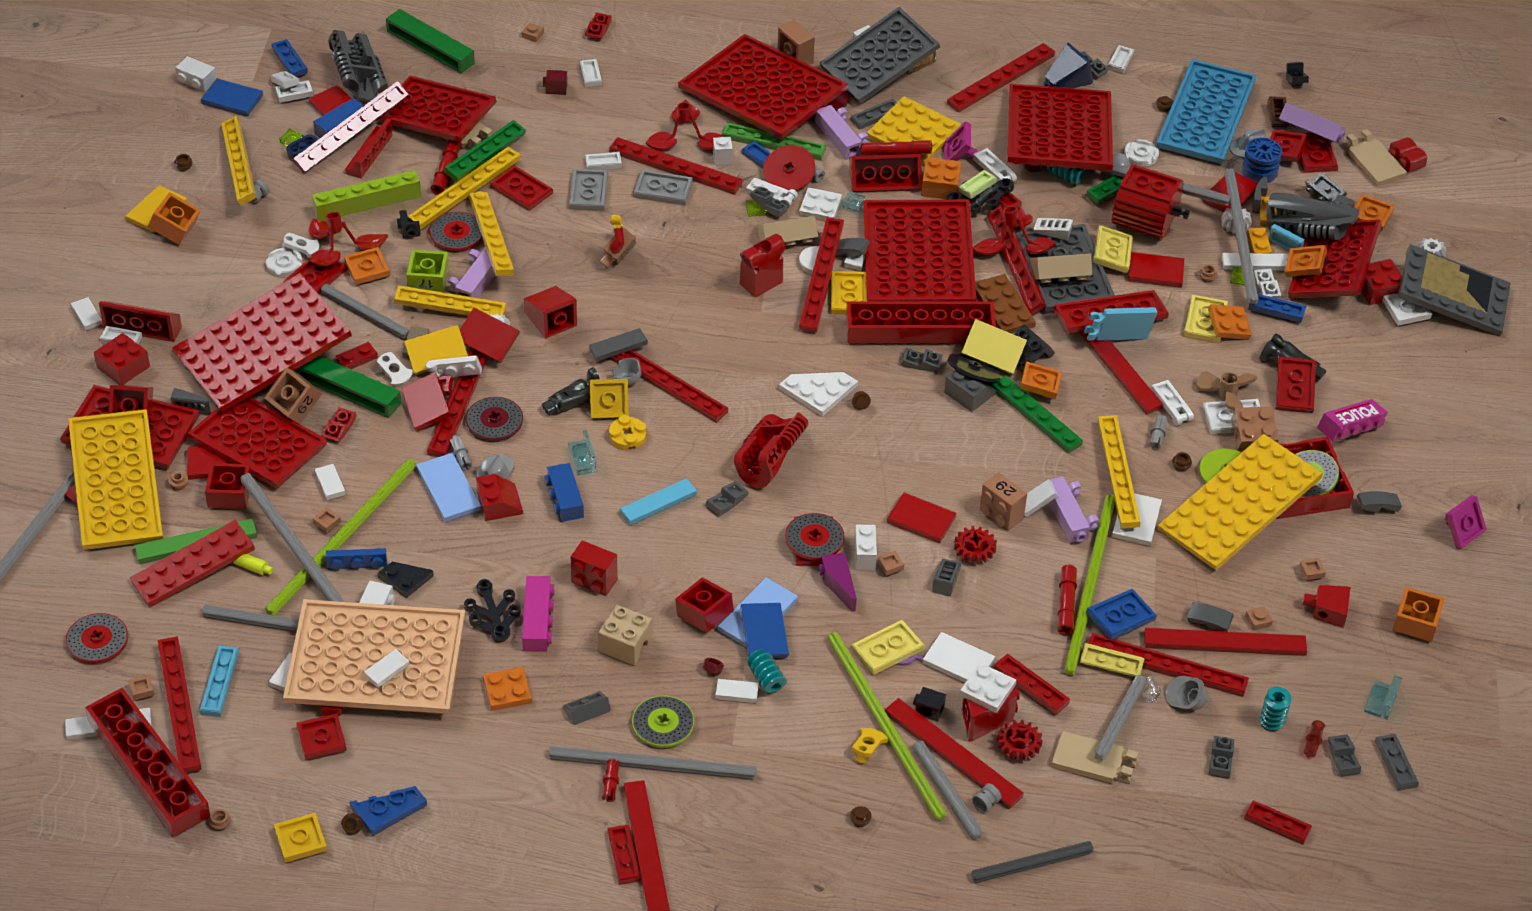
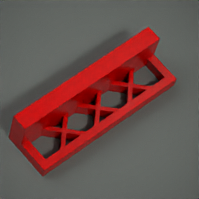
(370, 150)

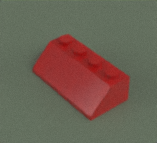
(885, 172)
(150, 322)

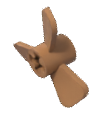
(1226, 385)

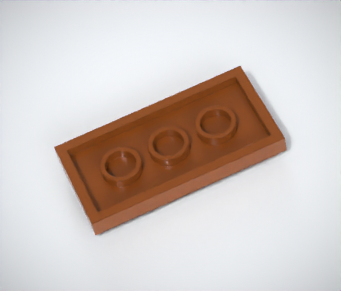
(1008, 306)

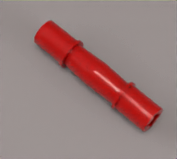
(897, 148)
(449, 155)
(1067, 600)

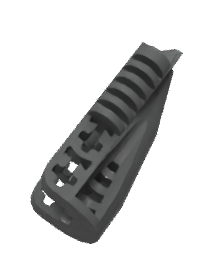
(358, 72)
(1310, 216)

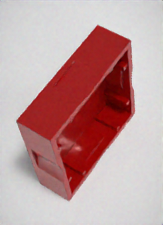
(1337, 499)

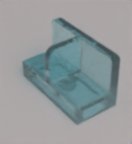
(583, 455)
(1382, 698)

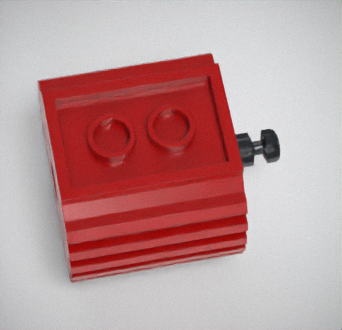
(1148, 202)

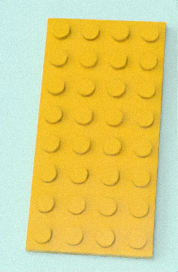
(115, 479)
(1240, 501)

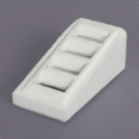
(1057, 227)

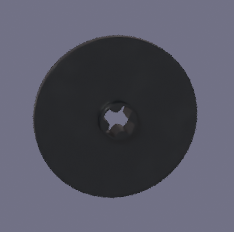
(973, 368)

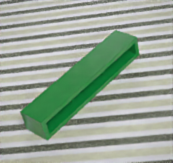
(430, 41)
(351, 385)

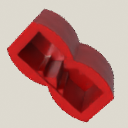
(1408, 154)

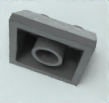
(967, 390)

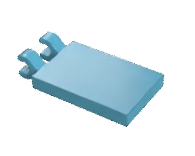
(1121, 324)

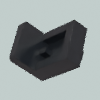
(1295, 73)
(409, 229)

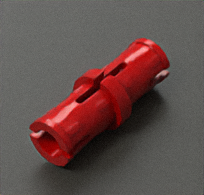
(611, 780)

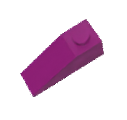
(838, 578)

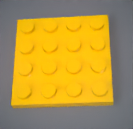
(915, 122)

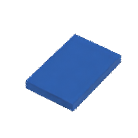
(232, 97)
(1121, 614)
(764, 628)

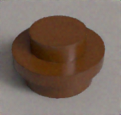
(1164, 103)
(183, 161)
(861, 400)
(1182, 461)
(860, 816)
(352, 823)

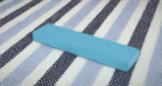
(658, 501)
(219, 681)

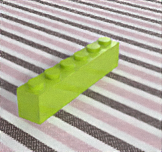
(367, 195)

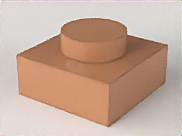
(532, 32)
(326, 520)
(890, 563)
(1312, 569)
(1259, 618)
(141, 687)

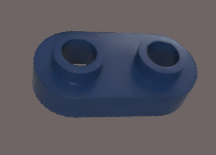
(300, 145)

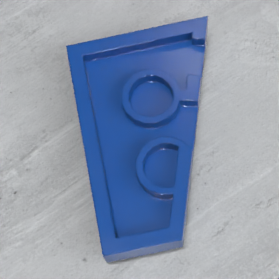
(388, 809)

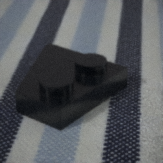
(405, 577)

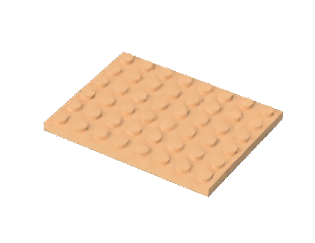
(347, 638)

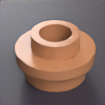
(1208, 272)
(178, 480)
(219, 814)

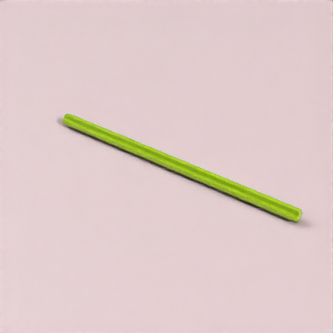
(342, 535)
(1089, 587)
(887, 727)

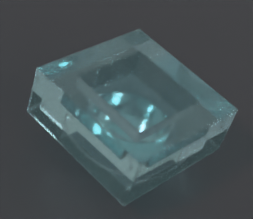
(853, 201)

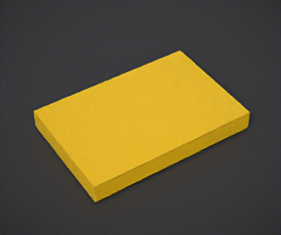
(143, 212)
(846, 287)
(434, 346)

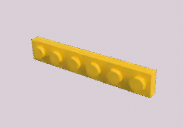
(446, 302)

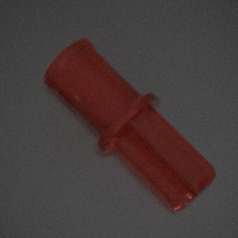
(1314, 738)

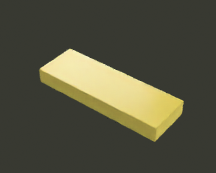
(1111, 660)

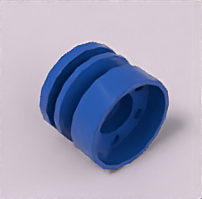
(1262, 159)

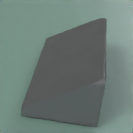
(587, 707)

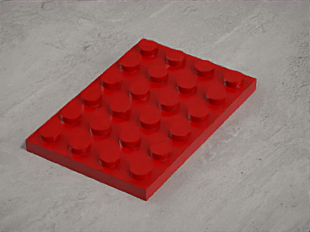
(439, 109)
(1343, 265)
(167, 424)
(258, 437)

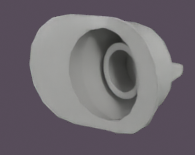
(1238, 146)
(496, 464)
(1186, 693)

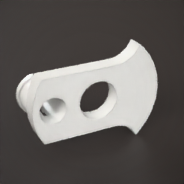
(310, 245)
(399, 378)

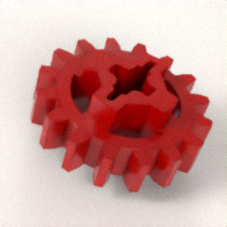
(975, 545)
(1019, 740)

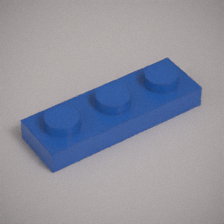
(289, 58)
(1279, 308)
(356, 558)

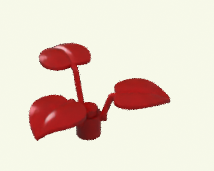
(682, 113)
(1015, 218)
(334, 225)

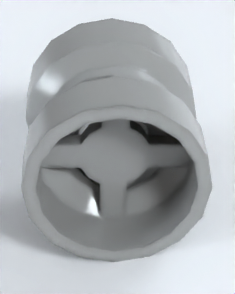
(261, 189)
(984, 799)

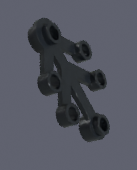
(1001, 187)
(485, 590)

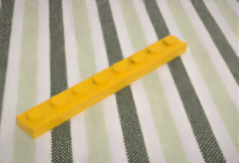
(238, 160)
(465, 186)
(491, 234)
(1119, 472)

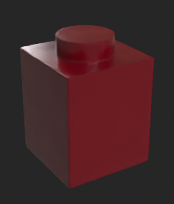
(556, 82)

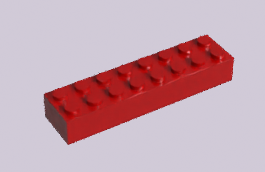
(914, 321)
(148, 762)

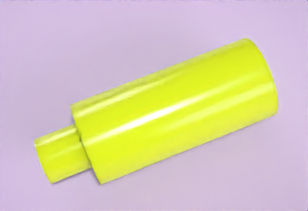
(254, 564)

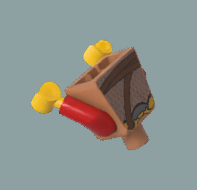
(619, 244)

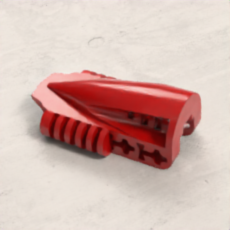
(767, 447)

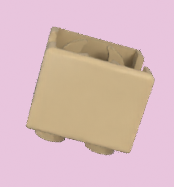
(625, 634)

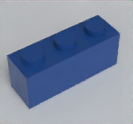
(335, 117)
(564, 492)

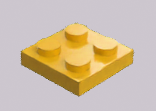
(609, 398)
(300, 837)

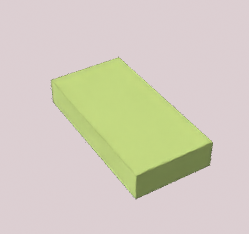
(977, 184)

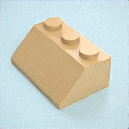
(790, 230)
(1062, 267)

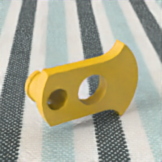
(865, 751)

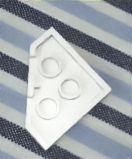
(818, 390)

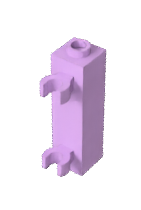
(1312, 123)
(838, 132)
(476, 277)
(1068, 512)

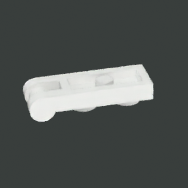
(993, 165)
(781, 194)
(455, 366)
(1172, 402)

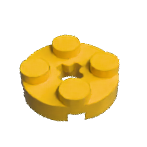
(627, 424)

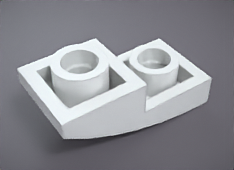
(1266, 284)

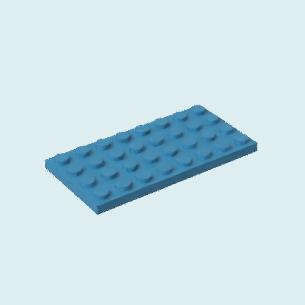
(1206, 111)

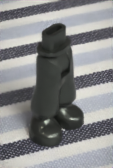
(1280, 348)
(572, 395)

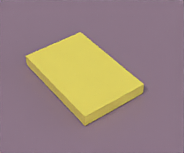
(1113, 249)
(1199, 321)
(994, 347)
(887, 647)

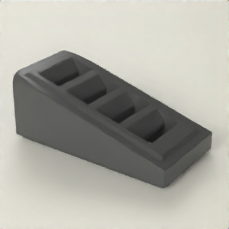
(190, 400)
(945, 578)

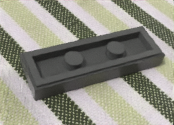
(872, 115)
(618, 344)
(1396, 762)

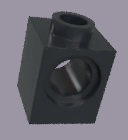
(930, 703)

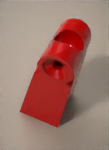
(762, 265)

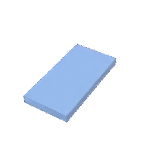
(448, 487)
(765, 592)

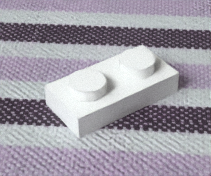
(295, 92)

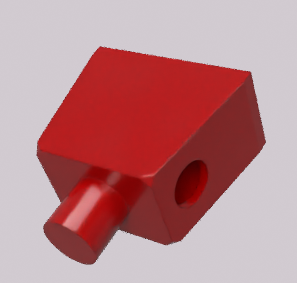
(1329, 604)

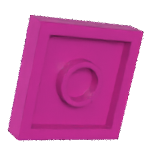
(959, 144)
(1466, 521)

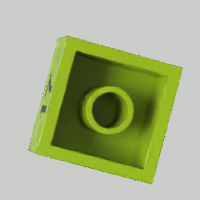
(428, 270)

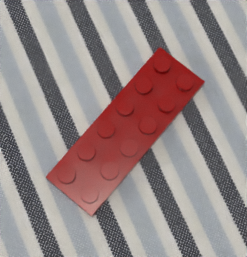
(1076, 314)
(192, 563)

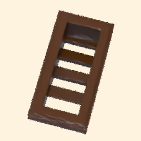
(1276, 102)

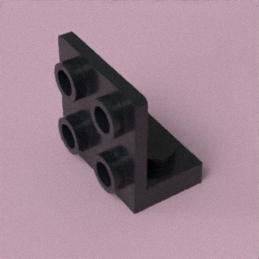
(1033, 348)

